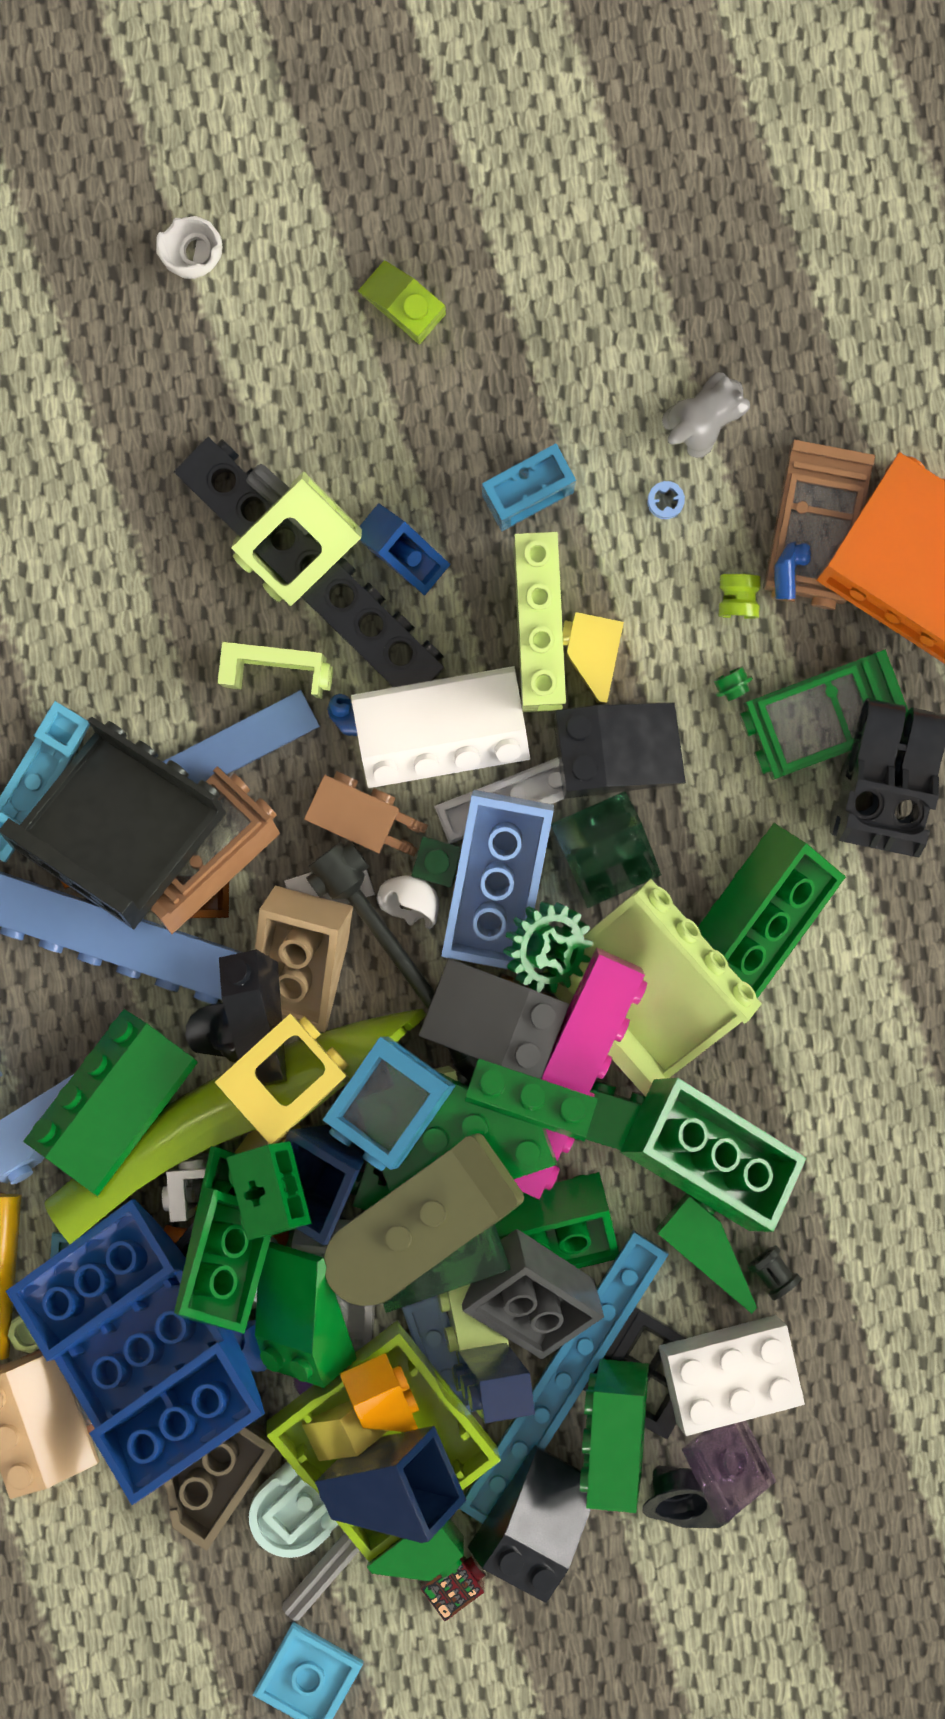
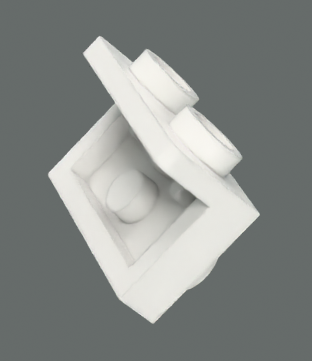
(184, 1187)

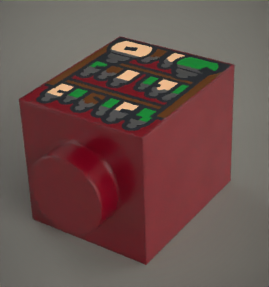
(457, 1590)

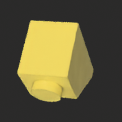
(593, 651)

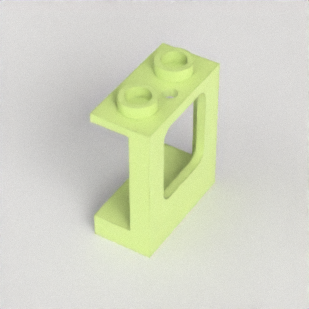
(319, 516)
(235, 655)

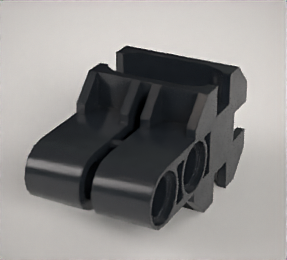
(896, 762)

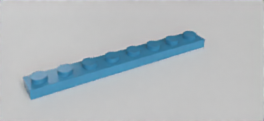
(569, 1371)

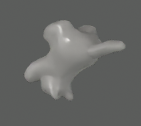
(700, 418)

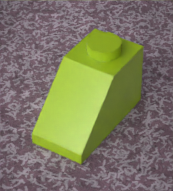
(403, 301)

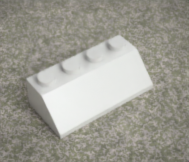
(440, 727)

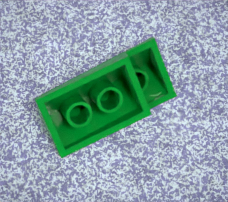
(220, 1262)

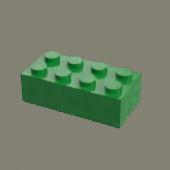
(713, 1154)

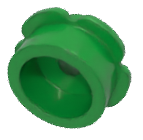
(734, 684)

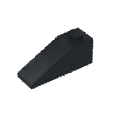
(253, 1007)

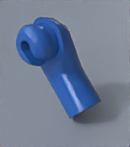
(785, 568)
(342, 714)

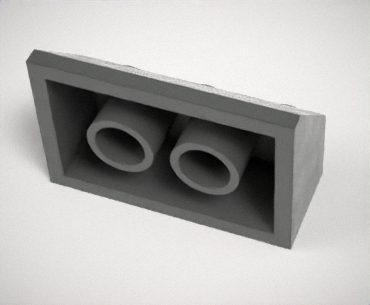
(536, 1301)

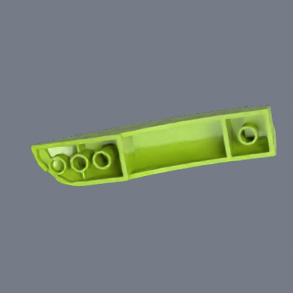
(210, 1118)

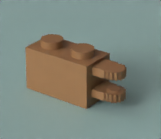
(360, 816)

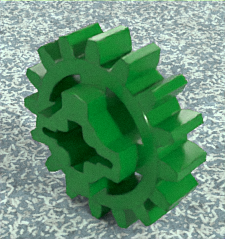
(533, 942)

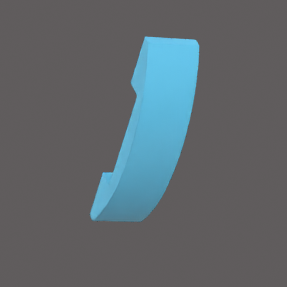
(43, 763)

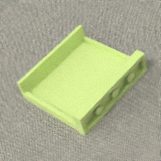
(539, 622)
(689, 989)

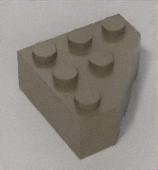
(213, 1486)

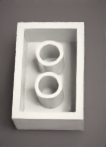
(731, 1375)

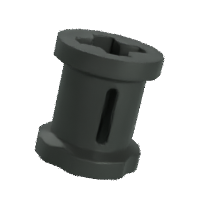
(774, 1273)

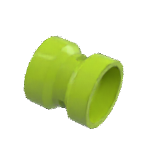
(739, 595)

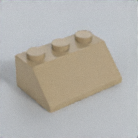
(40, 1427)

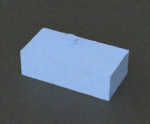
(496, 875)

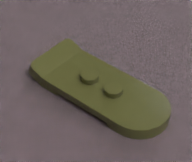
(420, 1223)

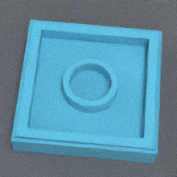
(307, 1676)

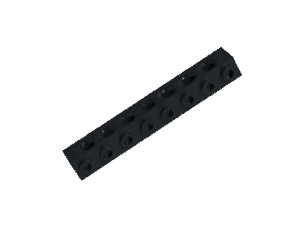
(199, 474)

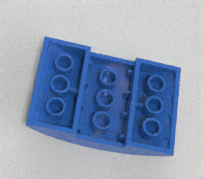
(144, 1376)

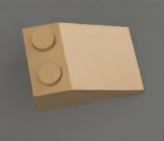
(309, 944)

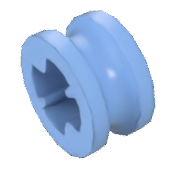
(668, 512)

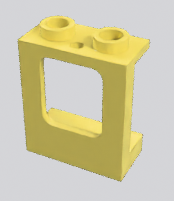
(258, 1103)

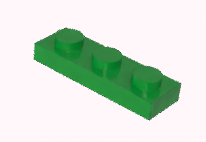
(531, 1100)

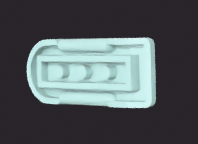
(289, 1515)

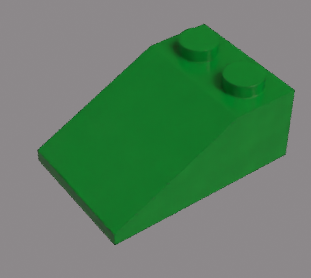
(300, 1318)

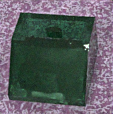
(606, 849)

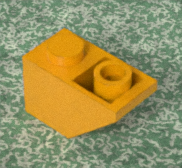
(381, 1395)

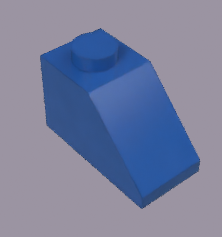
(402, 549)

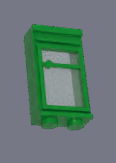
(817, 714)

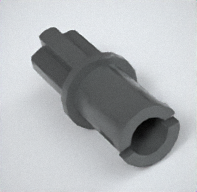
(270, 488)

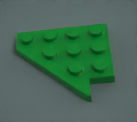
(518, 1144)

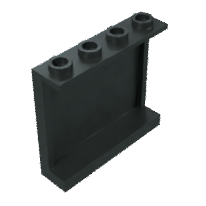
(117, 823)

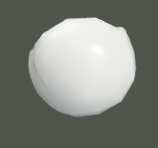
(173, 243)
(410, 893)

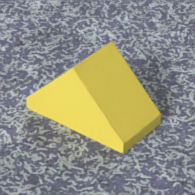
(339, 1433)

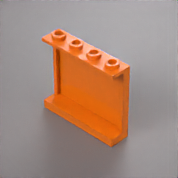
(896, 556)

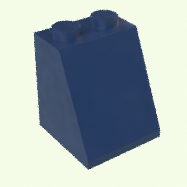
(326, 1175)
(395, 1486)

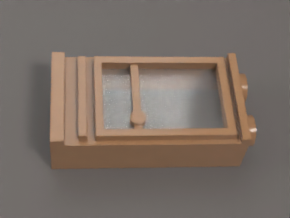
(818, 506)
(223, 854)

